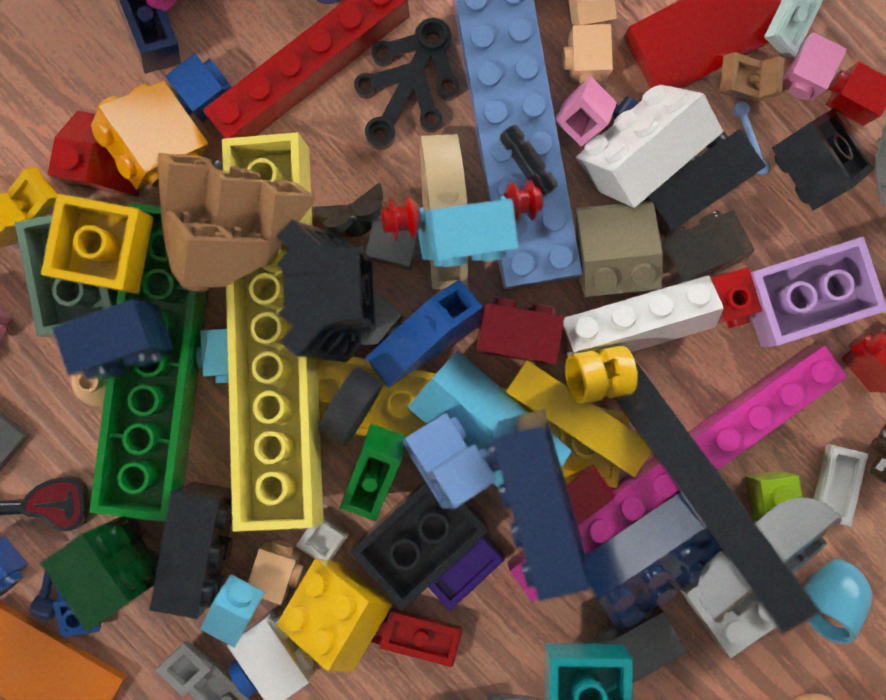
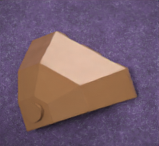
(222, 221)

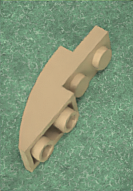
(442, 188)

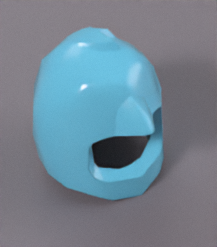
(842, 594)

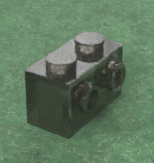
(706, 248)

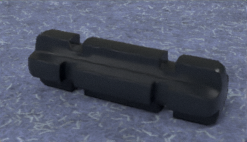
(528, 159)

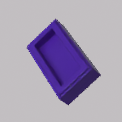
(466, 573)

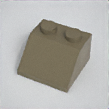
(619, 249)

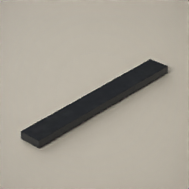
(718, 508)

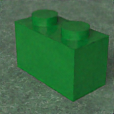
(373, 472)

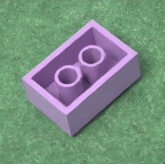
(816, 293)

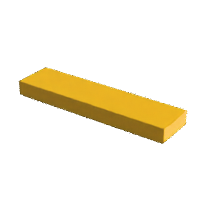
(581, 421)

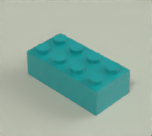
(587, 672)

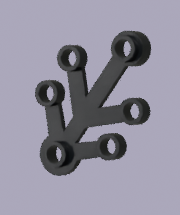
(410, 78)

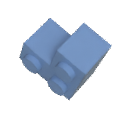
(447, 463)

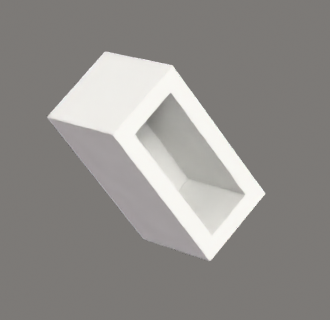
(272, 659)

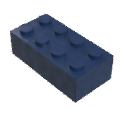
(540, 505)
(649, 562)

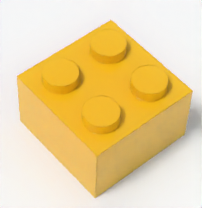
(97, 244)
(334, 615)

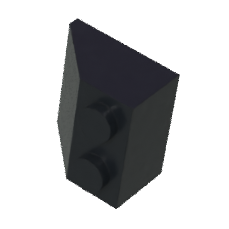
(822, 160)

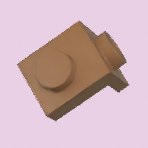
(751, 78)

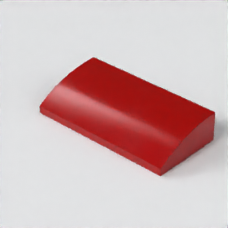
(694, 35)

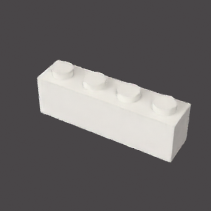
(645, 318)

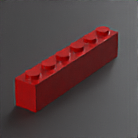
(304, 65)

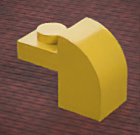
(26, 199)

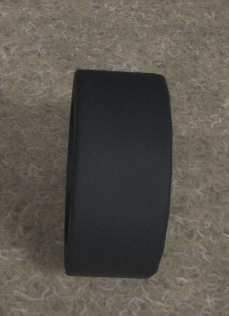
(350, 406)

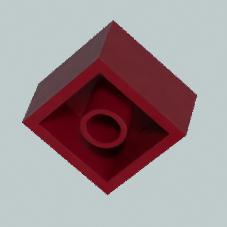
(520, 332)

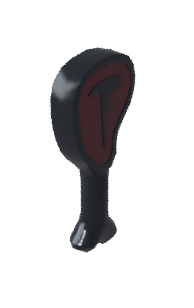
(59, 502)

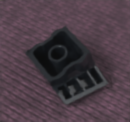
(325, 293)

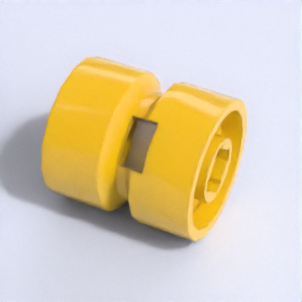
(601, 374)

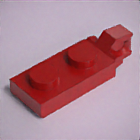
(419, 637)

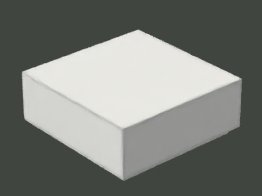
(322, 540)

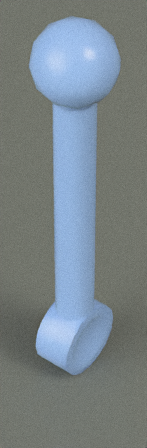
(741, 110)

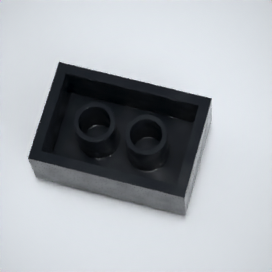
(417, 543)
(193, 550)

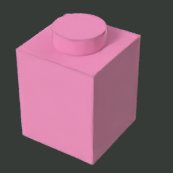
(813, 67)
(586, 111)

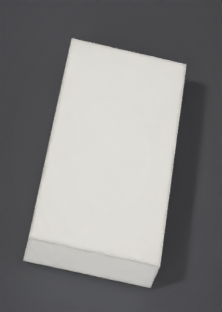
(841, 480)

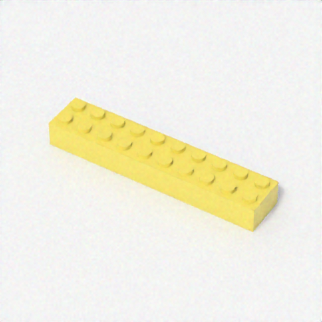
(271, 389)

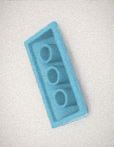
(474, 401)

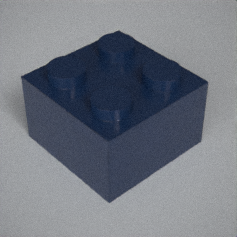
(113, 339)

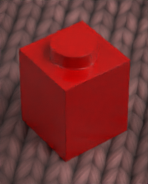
(858, 93)

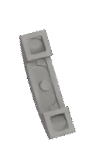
(199, 675)

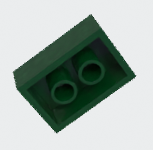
(102, 570)

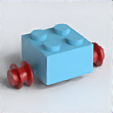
(465, 230)

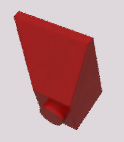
(83, 162)

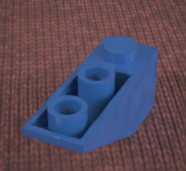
(426, 333)

